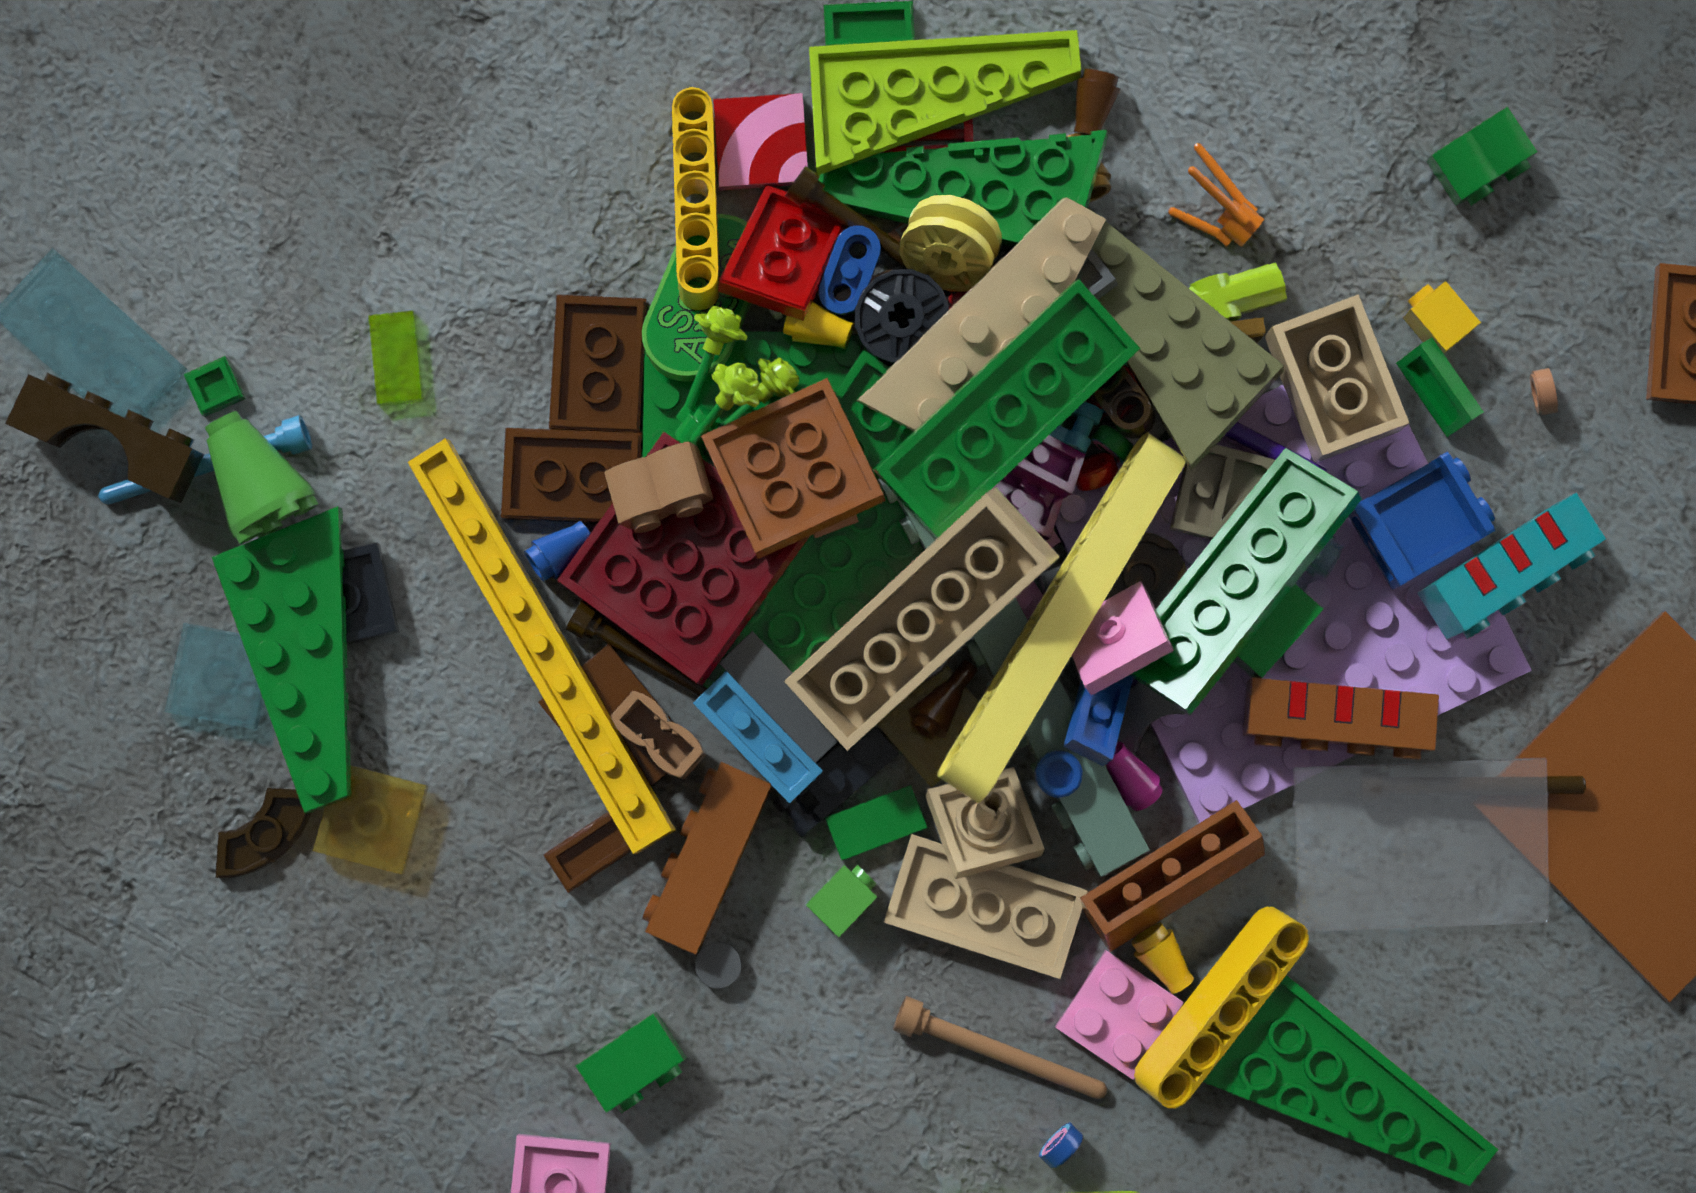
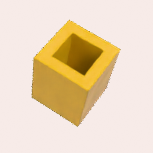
(1440, 316)

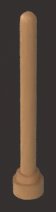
(916, 1019)

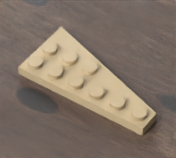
(987, 316)

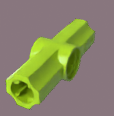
(1242, 291)

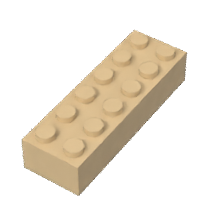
(921, 618)

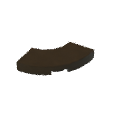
(264, 837)

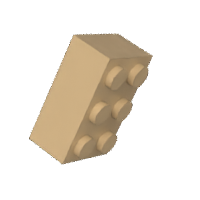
(1336, 379)

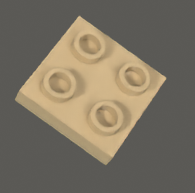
(986, 832)

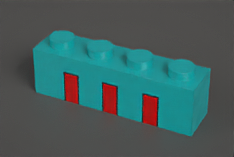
(1511, 567)

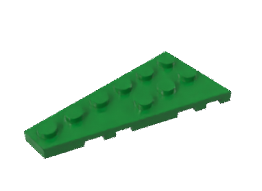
(1005, 176)
(293, 629)
(1325, 1074)

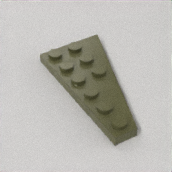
(1191, 357)

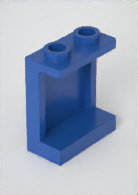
(1422, 520)

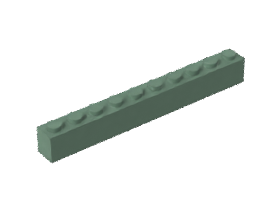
(1096, 809)

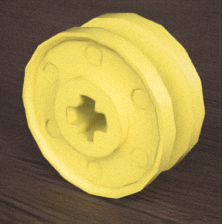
(951, 241)

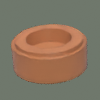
(1543, 392)

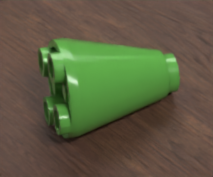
(254, 479)

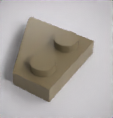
(1215, 490)

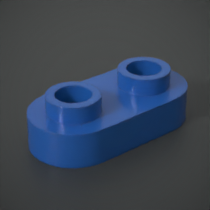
(848, 271)

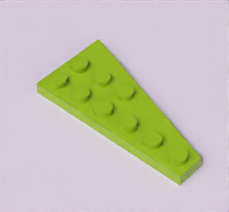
(903, 90)

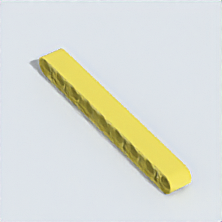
(1061, 618)

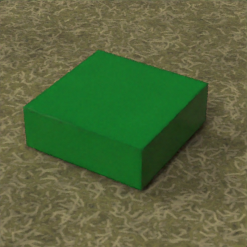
(214, 386)

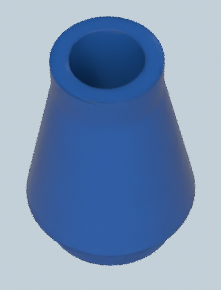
(555, 551)

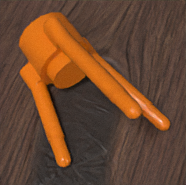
(1240, 216)

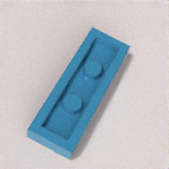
(757, 736)

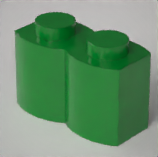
(1482, 157)

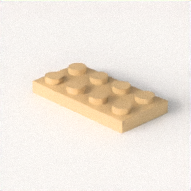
(992, 912)

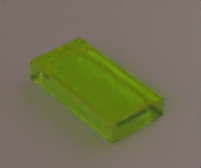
(396, 358)

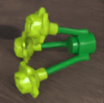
(736, 382)

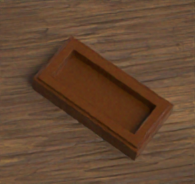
(587, 852)

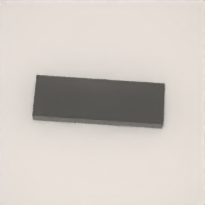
(763, 679)

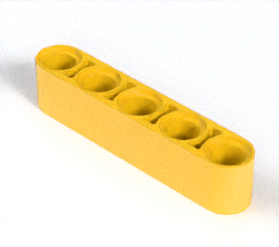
(690, 179)
(1221, 1007)

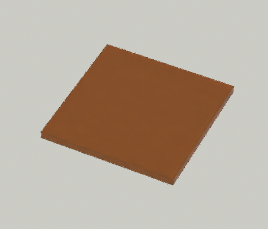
(1630, 840)

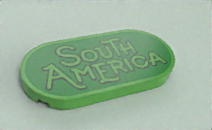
(670, 332)

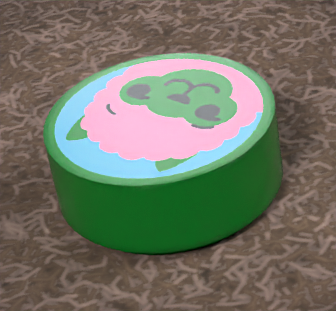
(1111, 442)

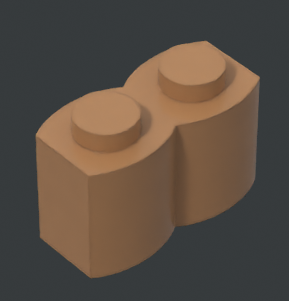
(659, 486)
(667, 743)

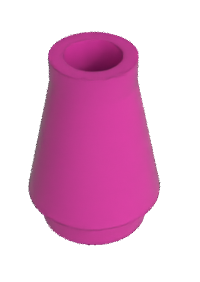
(1133, 779)

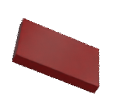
(781, 255)

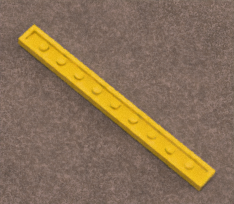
(541, 646)

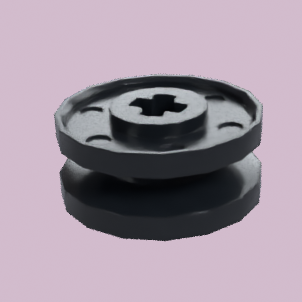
(884, 303)

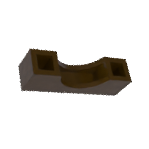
(56, 416)

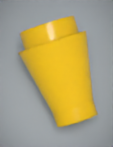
(819, 328)
(1162, 956)

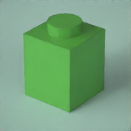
(843, 898)

